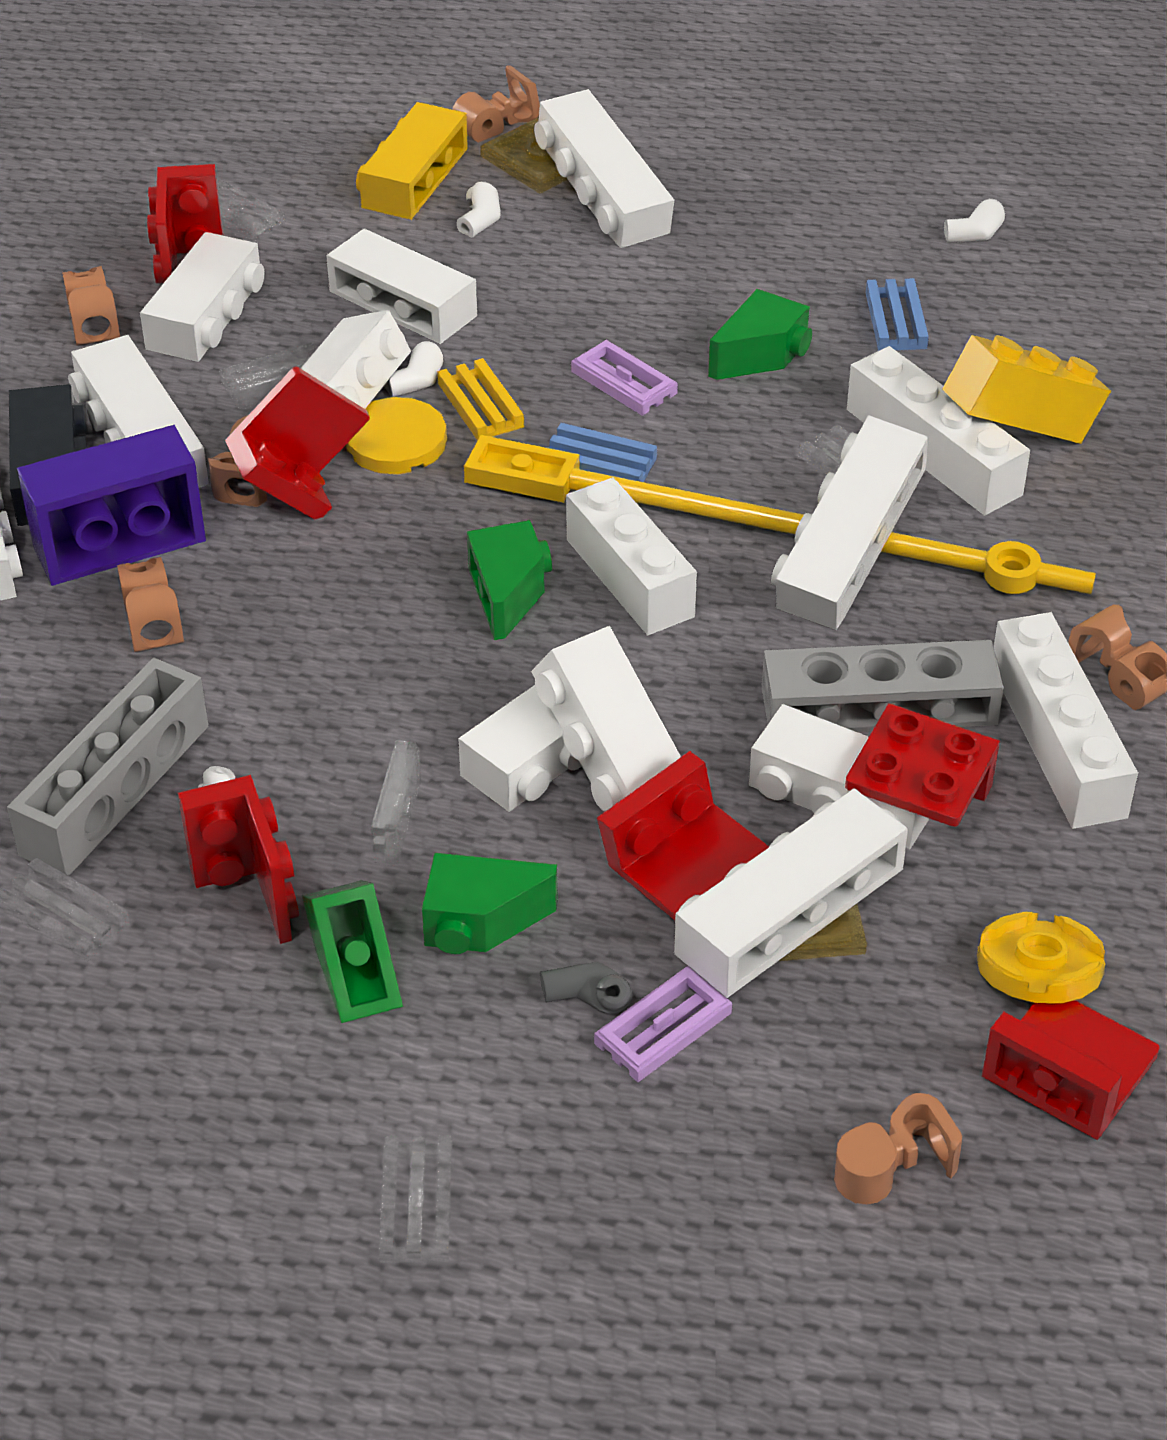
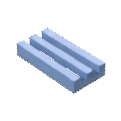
(916, 316)
(606, 452)

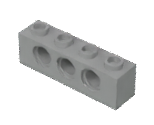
(855, 683)
(108, 766)

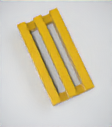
(481, 371)

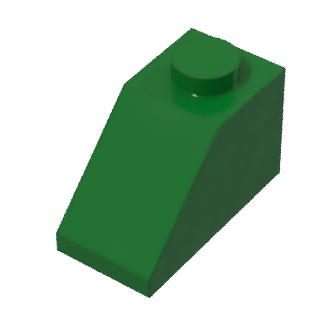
(760, 337)
(507, 572)
(484, 901)
(353, 949)

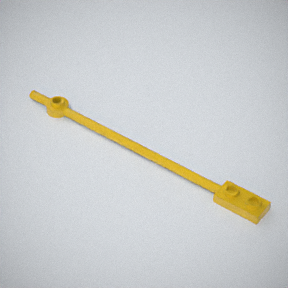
(552, 473)

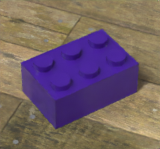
(112, 504)

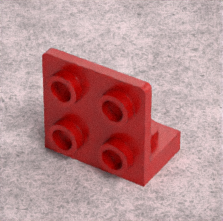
(180, 212)
(294, 438)
(924, 765)
(673, 836)
(232, 837)
(1068, 1062)

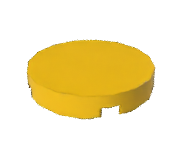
(399, 436)
(1041, 958)

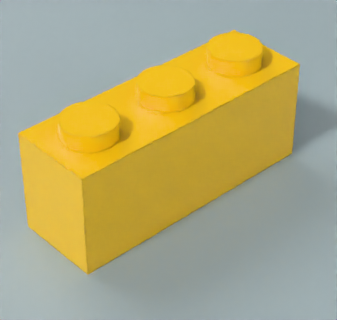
(412, 160)
(1026, 388)

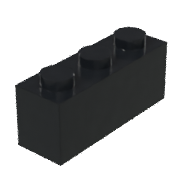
(41, 427)

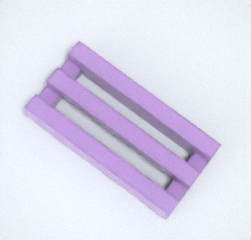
(619, 382)
(642, 1065)

